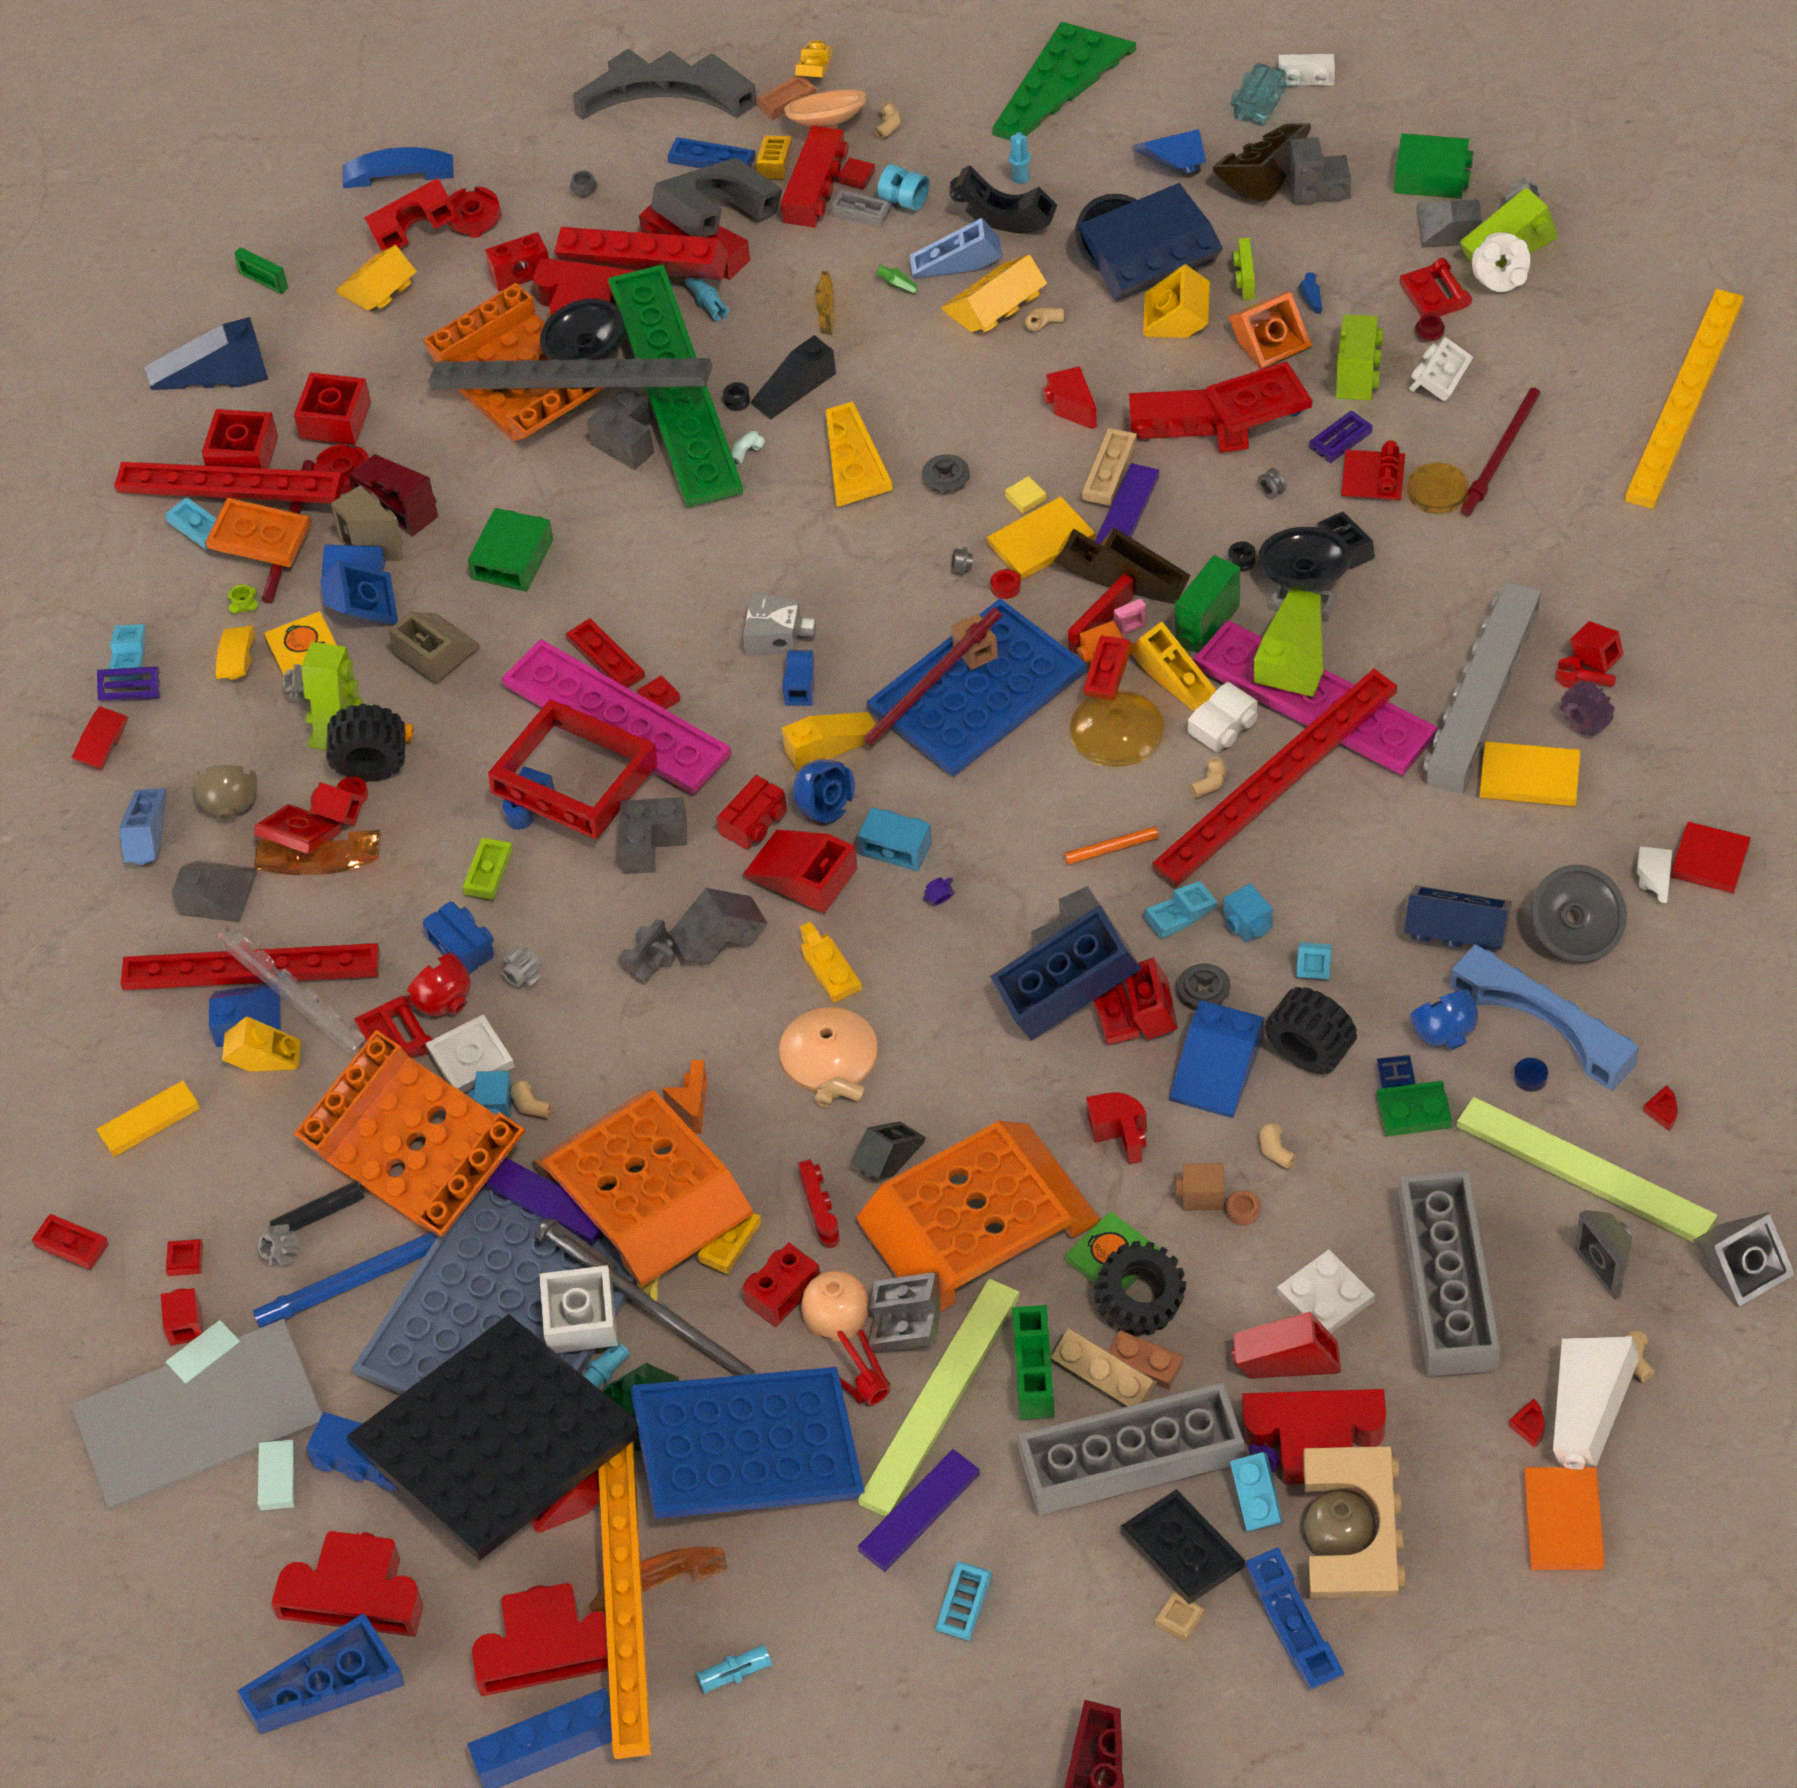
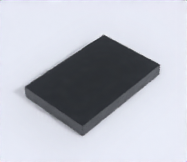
(1182, 1546)

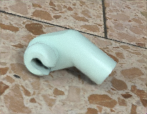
(739, 448)

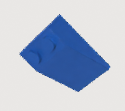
(1217, 1058)

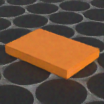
(258, 532)
(1563, 1518)

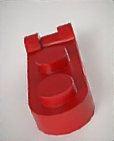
(819, 1203)

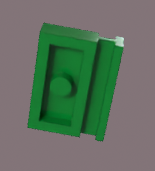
(1414, 1108)

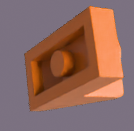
(689, 1100)

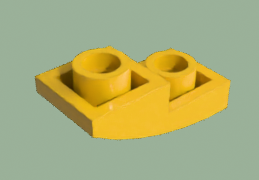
(814, 59)
(233, 652)

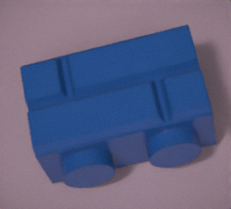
(456, 932)

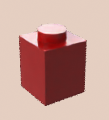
(1597, 646)
(336, 803)
(181, 1316)

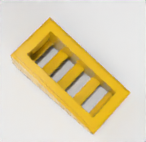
(774, 156)

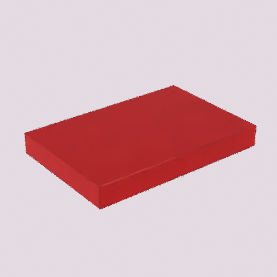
(1259, 397)

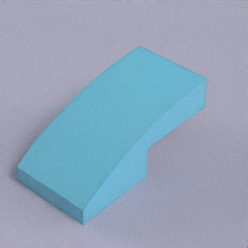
(127, 649)
(1181, 911)

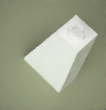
(1590, 1393)

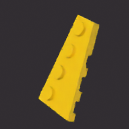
(854, 459)

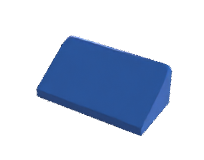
(365, 556)

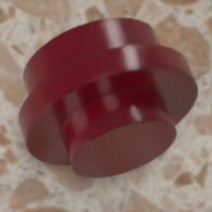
(1430, 327)

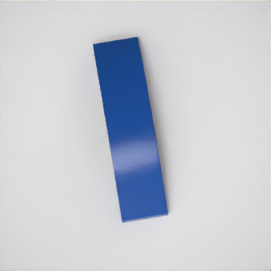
(397, 162)
(1292, 1620)

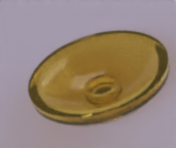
(1119, 738)

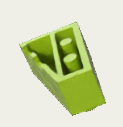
(1521, 216)
(1358, 357)
(329, 686)

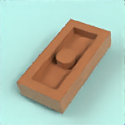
(1148, 1358)

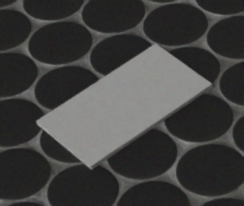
(169, 1431)

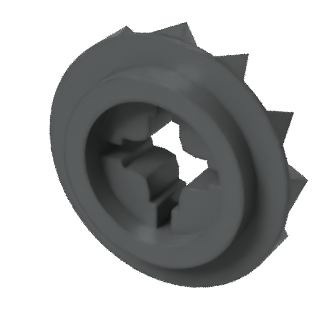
(943, 465)
(1205, 975)

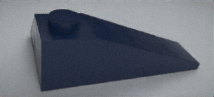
(217, 357)

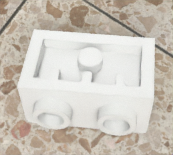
(1308, 69)
(1442, 368)

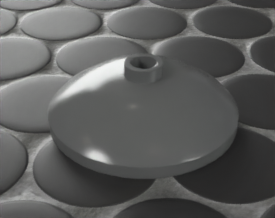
(1597, 911)

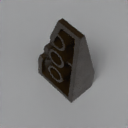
(1262, 165)

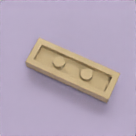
(1109, 467)
(1103, 1369)

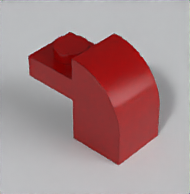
(1117, 1116)

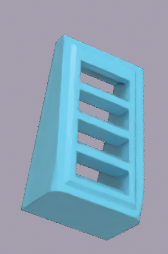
(974, 1574)

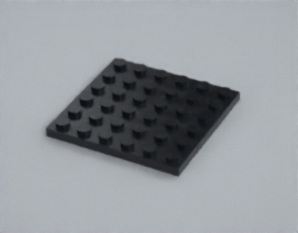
(494, 1436)

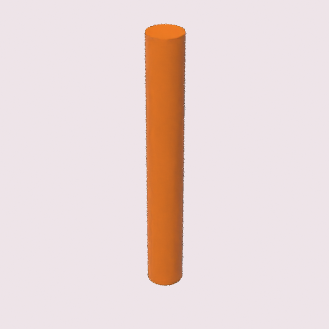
(1111, 845)

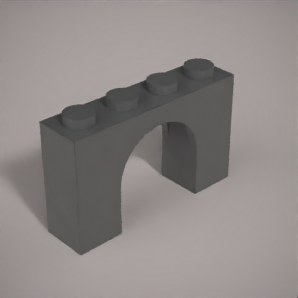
(686, 203)

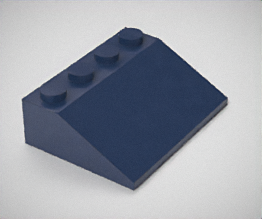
(1149, 240)

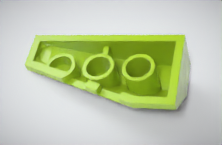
(1292, 646)

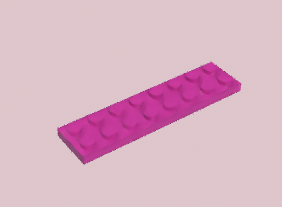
(1386, 737)
(682, 750)

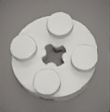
(1490, 251)

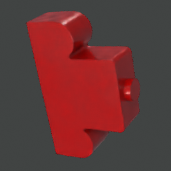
(565, 282)
(1312, 1421)
(351, 1579)
(541, 1642)

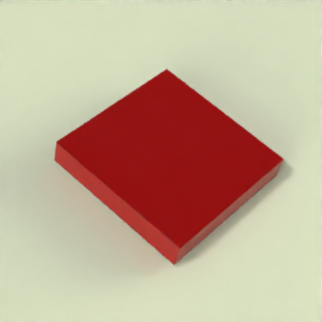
(297, 828)
(1710, 857)

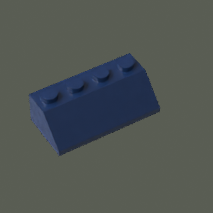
(1065, 972)

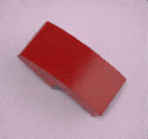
(99, 736)

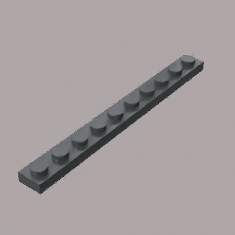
(571, 373)

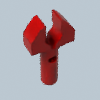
(1578, 673)

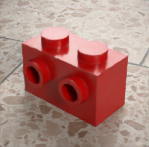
(780, 1284)

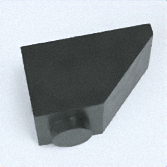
(886, 1149)

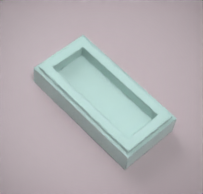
(202, 1351)
(276, 1475)

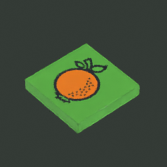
(1096, 1246)

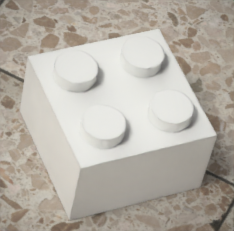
(578, 1309)

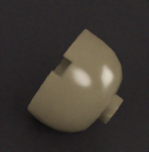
(225, 790)
(1339, 1524)

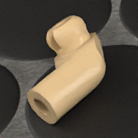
(890, 122)
(1042, 316)
(1213, 780)
(835, 1088)
(525, 1102)
(1272, 1147)
(1643, 1369)

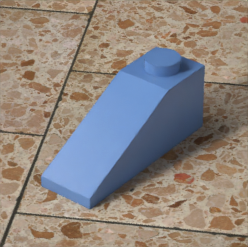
(958, 252)
(143, 826)

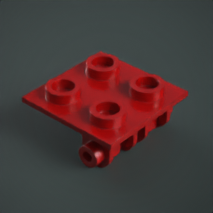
(1374, 473)

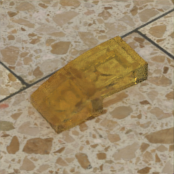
(825, 303)

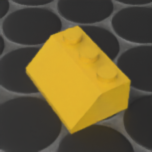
(996, 294)

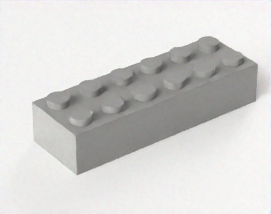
(1448, 1274)
(1130, 1448)

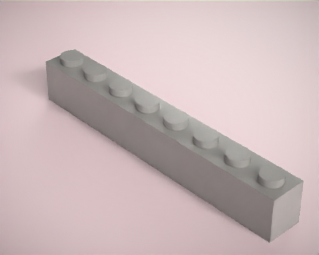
(1483, 687)

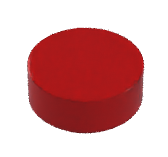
(1005, 584)
(354, 785)

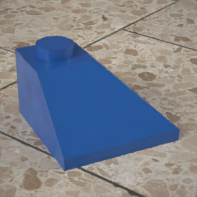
(1176, 151)
(360, 592)
(233, 1005)

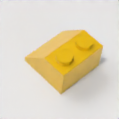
(378, 279)
(1177, 305)

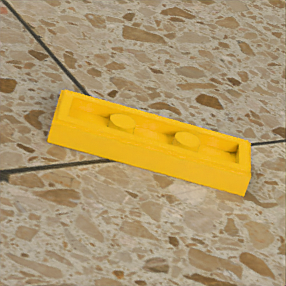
(148, 1118)

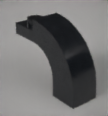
(1004, 211)

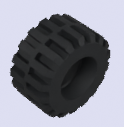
(366, 742)
(1311, 1030)
(1149, 1264)

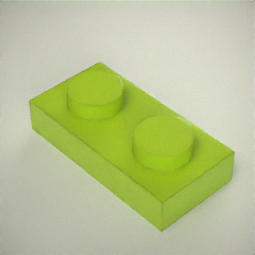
(1243, 260)
(487, 868)

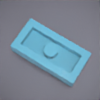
(191, 521)
(1256, 1492)

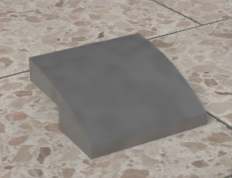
(905, 1312)

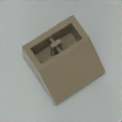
(366, 523)
(430, 643)

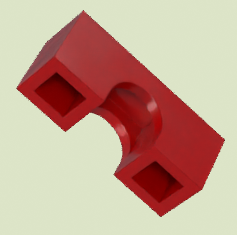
(425, 203)

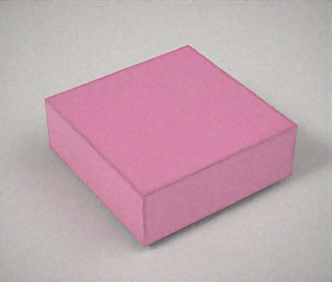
(1130, 616)

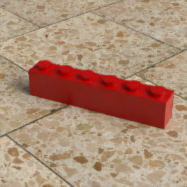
(637, 251)

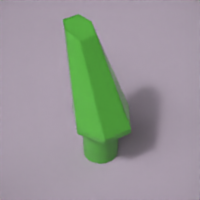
(896, 278)

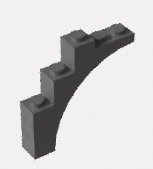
(667, 76)

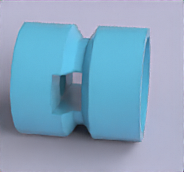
(903, 187)

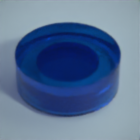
(1531, 1074)

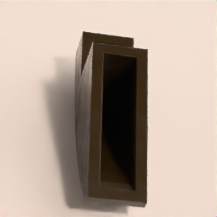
(1119, 556)

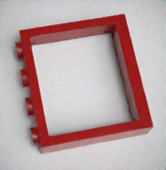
(555, 805)

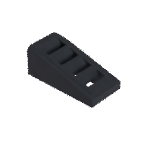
(1358, 541)

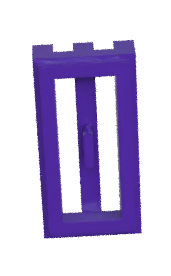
(1344, 439)
(154, 683)

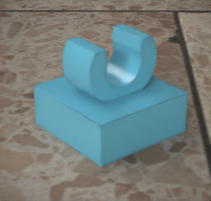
(1314, 960)

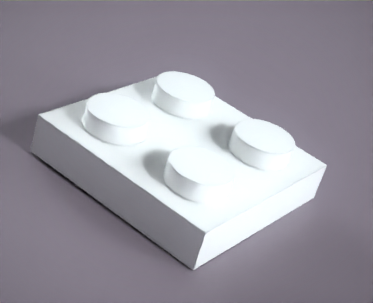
(469, 1050)
(1327, 1291)

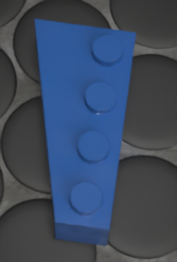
(322, 1677)

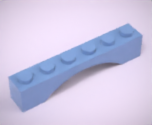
(1491, 981)

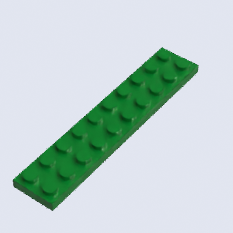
(681, 412)

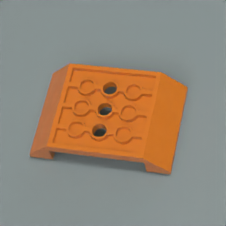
(506, 331)
(377, 1113)
(666, 1207)
(925, 1220)

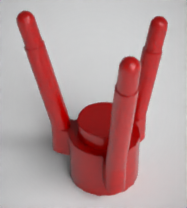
(871, 1385)

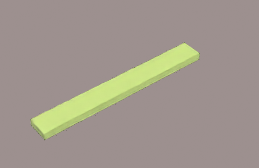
(1586, 1170)
(939, 1398)

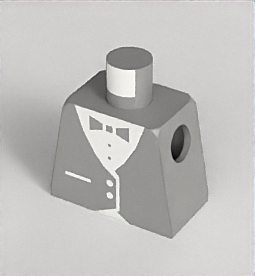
(774, 625)

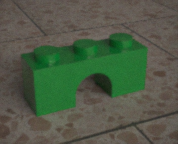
(1033, 1362)

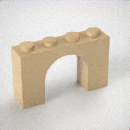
(1370, 1475)

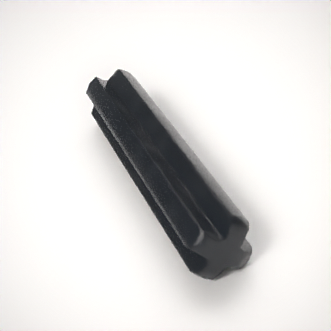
(321, 1206)

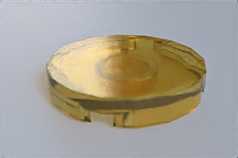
(1437, 487)

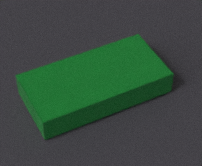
(261, 270)

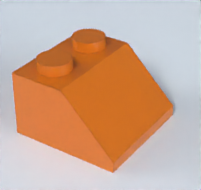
(1270, 329)

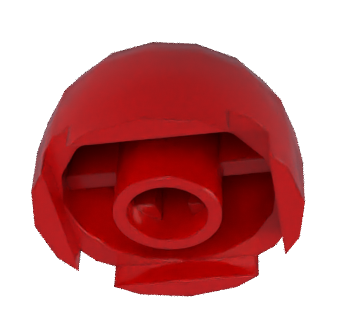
(441, 988)

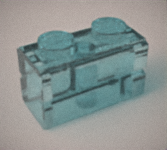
(1259, 94)

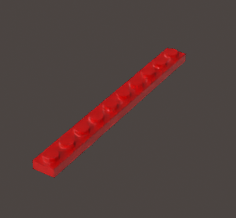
(1274, 777)

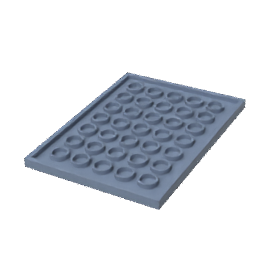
(467, 1285)

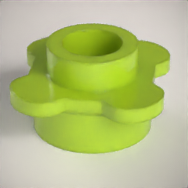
(242, 599)

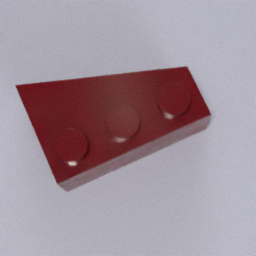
(399, 490)

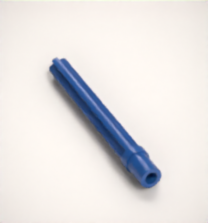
(287, 1305)

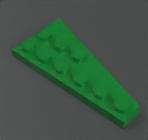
(1060, 73)

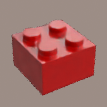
(332, 408)
(240, 439)

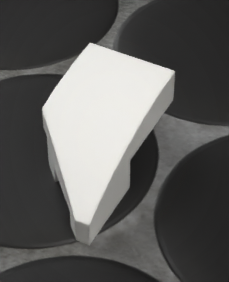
(1654, 870)

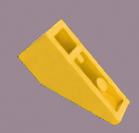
(1172, 666)
(825, 736)

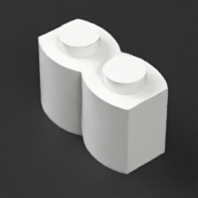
(1223, 717)

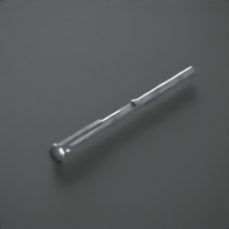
(590, 1257)

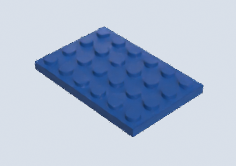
(980, 706)
(746, 1442)

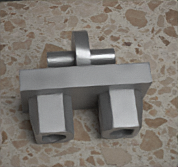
(651, 950)

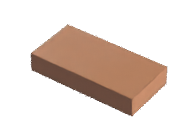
(775, 100)

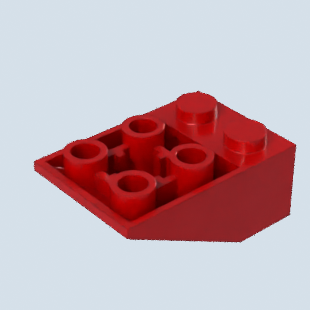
(804, 867)

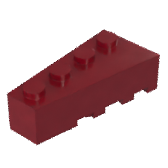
(1097, 1749)

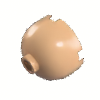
(835, 1303)

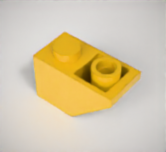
(260, 1047)

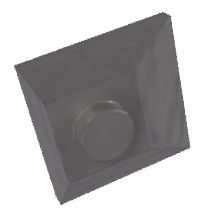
(1447, 221)
(213, 890)
(1604, 1248)
(1744, 1257)

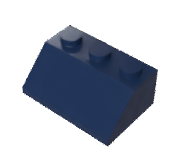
(1457, 918)

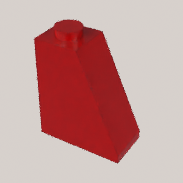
(1287, 1349)

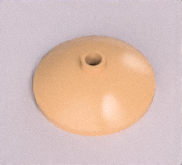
(826, 108)
(814, 1059)

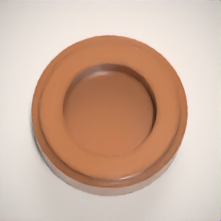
(1243, 1207)

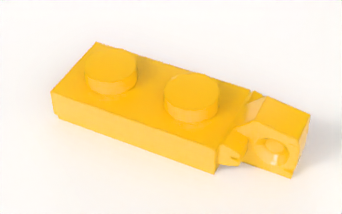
(828, 964)

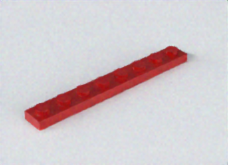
(229, 482)
(224, 969)

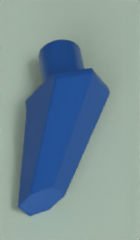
(1311, 292)

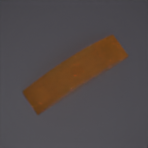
(329, 858)
(662, 1568)

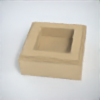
(1179, 1617)

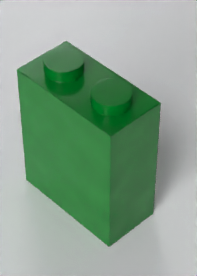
(1433, 166)
(510, 549)
(1207, 603)

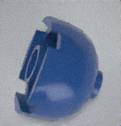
(823, 789)
(1446, 1020)

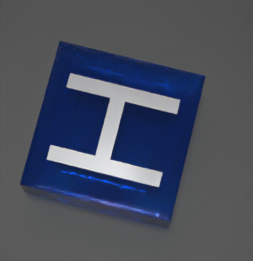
(1395, 1071)

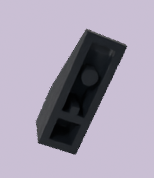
(796, 376)

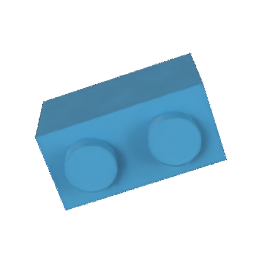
(894, 839)

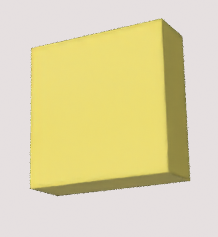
(1025, 495)

